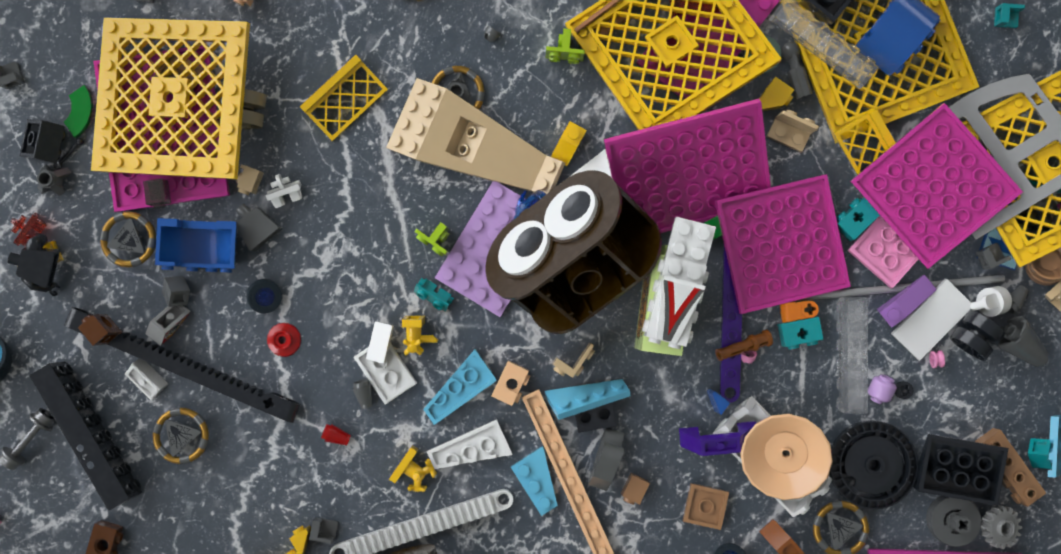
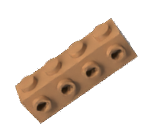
(1017, 475)

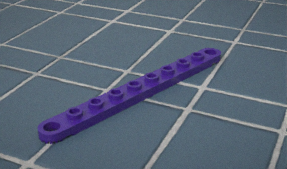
(730, 333)

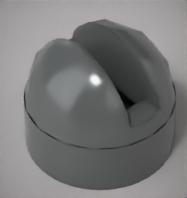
(491, 34)

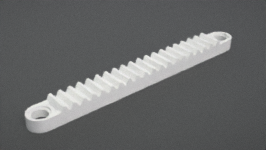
(425, 524)

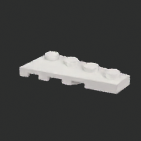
(473, 446)

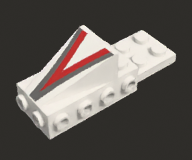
(679, 284)

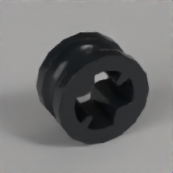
(909, 388)

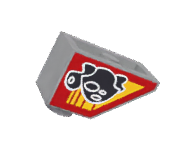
(166, 323)

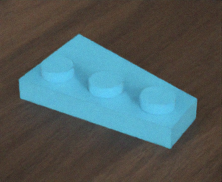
(1055, 452)
(536, 480)

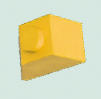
(776, 95)
(568, 143)

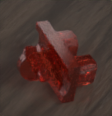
(34, 223)

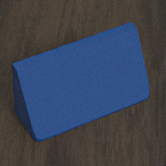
(718, 402)

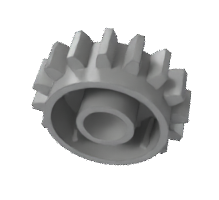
(1000, 526)

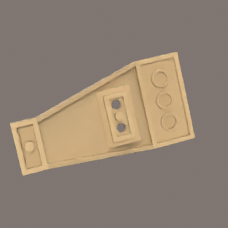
(439, 127)

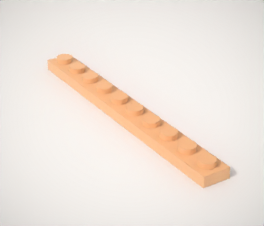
(567, 473)

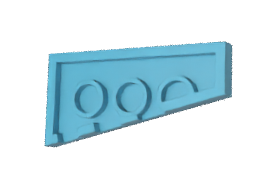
(462, 386)
(581, 398)

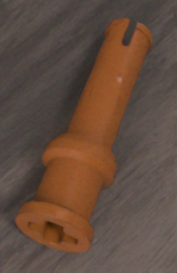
(752, 343)

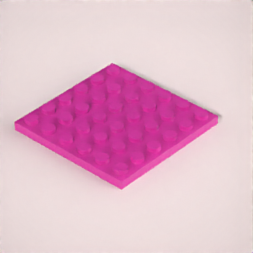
(936, 186)
(782, 243)

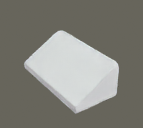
(380, 342)
(146, 378)

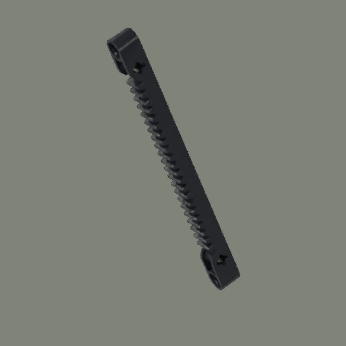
(283, 407)

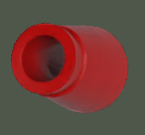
(335, 435)

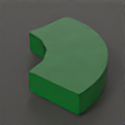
(80, 111)

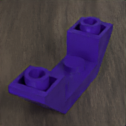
(716, 443)

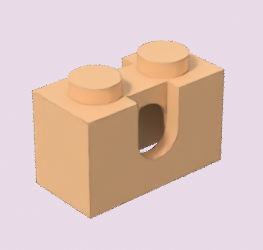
(508, 395)

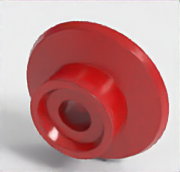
(292, 337)

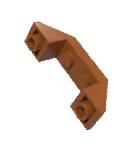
(779, 539)

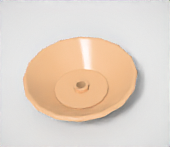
(792, 474)

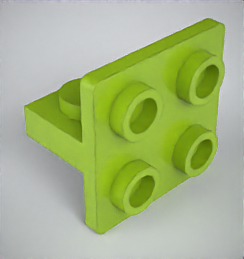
(563, 51)
(439, 234)

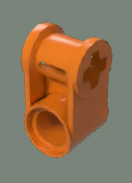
(795, 311)

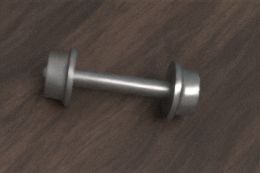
(11, 457)

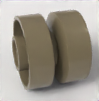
(253, 101)

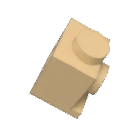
(249, 180)

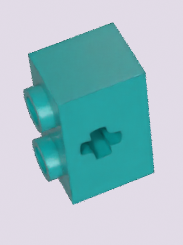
(866, 215)
(789, 330)

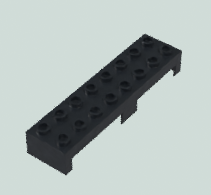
(83, 426)

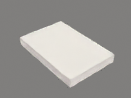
(388, 378)

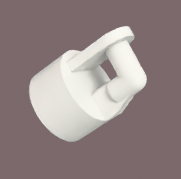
(992, 301)

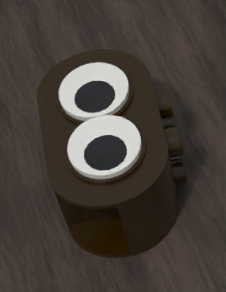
(574, 252)

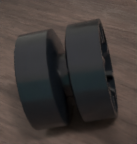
(978, 335)

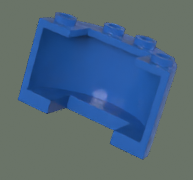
(898, 34)
(196, 245)

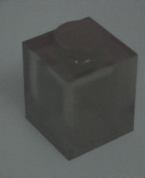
(157, 193)

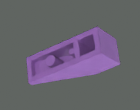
(906, 301)

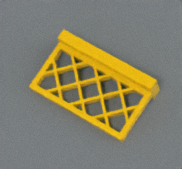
(332, 85)
(880, 131)

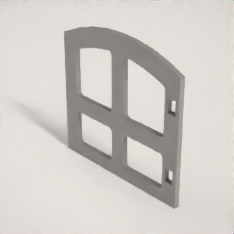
(1008, 159)

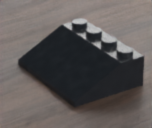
(961, 469)

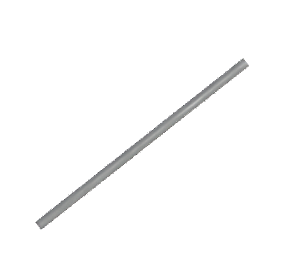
(899, 287)

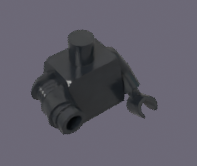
(37, 264)

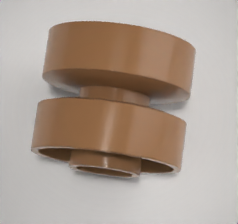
(1046, 269)

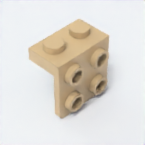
(562, 368)

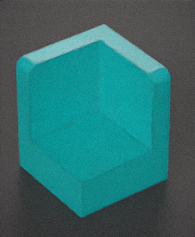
(1007, 15)
(1039, 453)

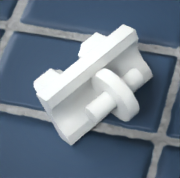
(276, 194)

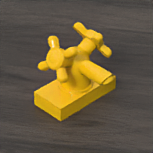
(413, 334)
(413, 471)

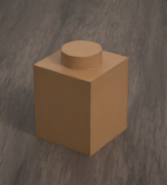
(634, 489)

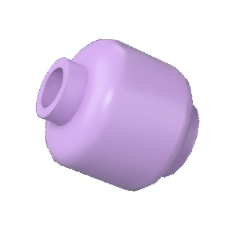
(881, 389)

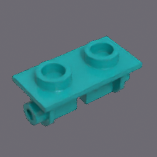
(439, 300)

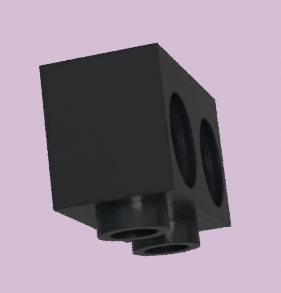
(595, 421)

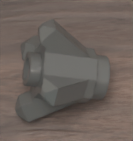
(52, 179)

